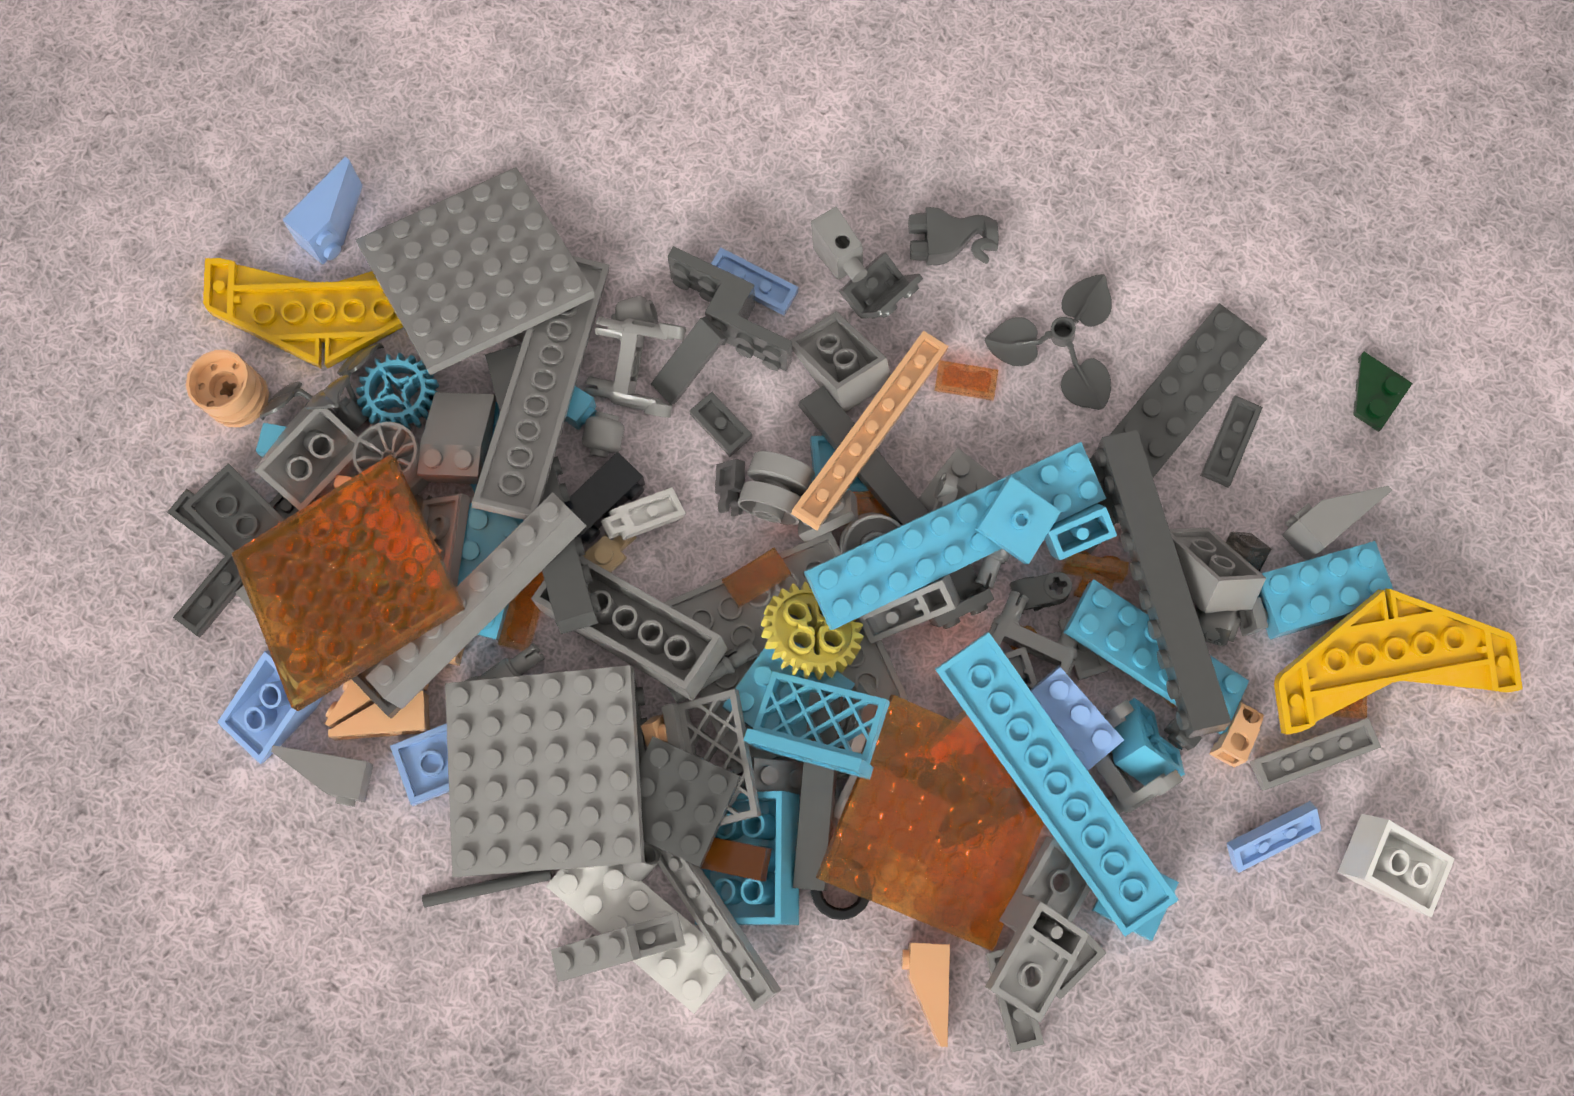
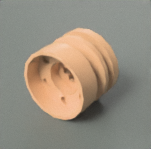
(216, 378)

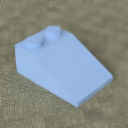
(325, 213)
(261, 711)

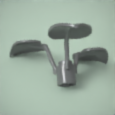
(1086, 301)
(343, 408)

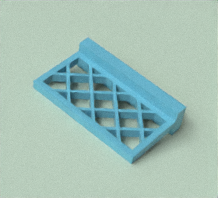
(811, 751)

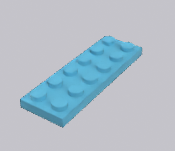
(1122, 637)

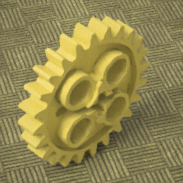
(784, 630)

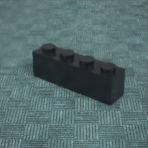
(603, 491)

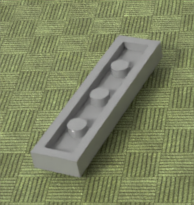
(1315, 754)

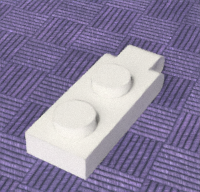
(644, 515)

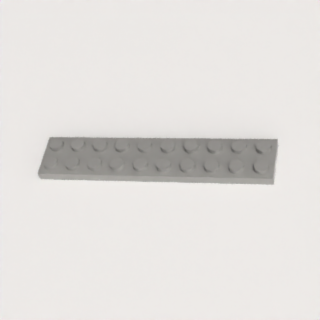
(537, 406)

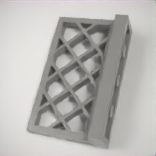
(680, 735)

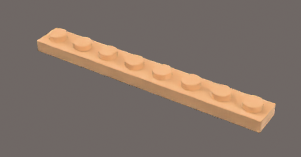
(869, 431)

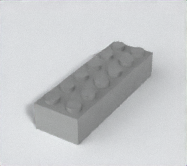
(647, 633)

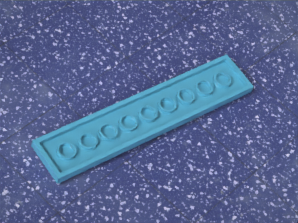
(941, 540)
(1056, 784)

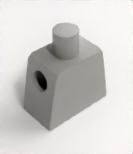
(838, 245)

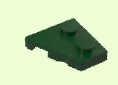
(1377, 391)

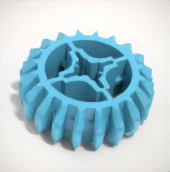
(408, 386)

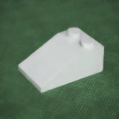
(1396, 864)

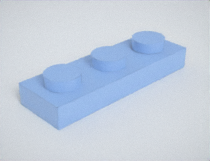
(768, 288)
(1274, 836)

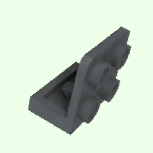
(880, 289)
(972, 596)

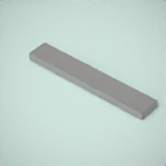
(720, 929)

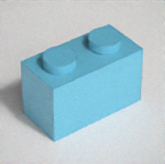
(1080, 532)

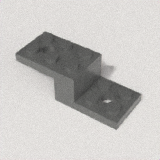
(729, 308)

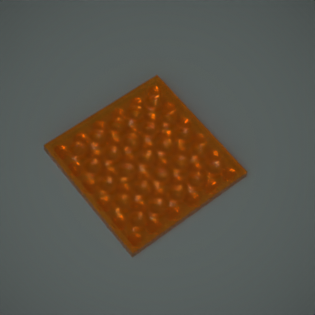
(346, 582)
(934, 827)

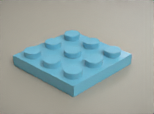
(754, 685)

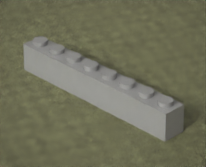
(484, 596)

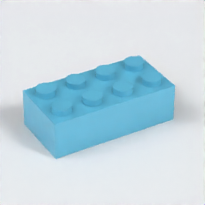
(482, 536)
(1321, 589)

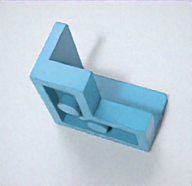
(1144, 751)

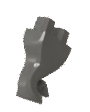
(949, 235)

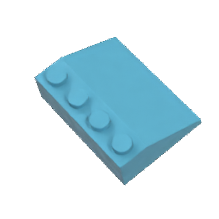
(777, 828)

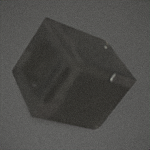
(1250, 548)

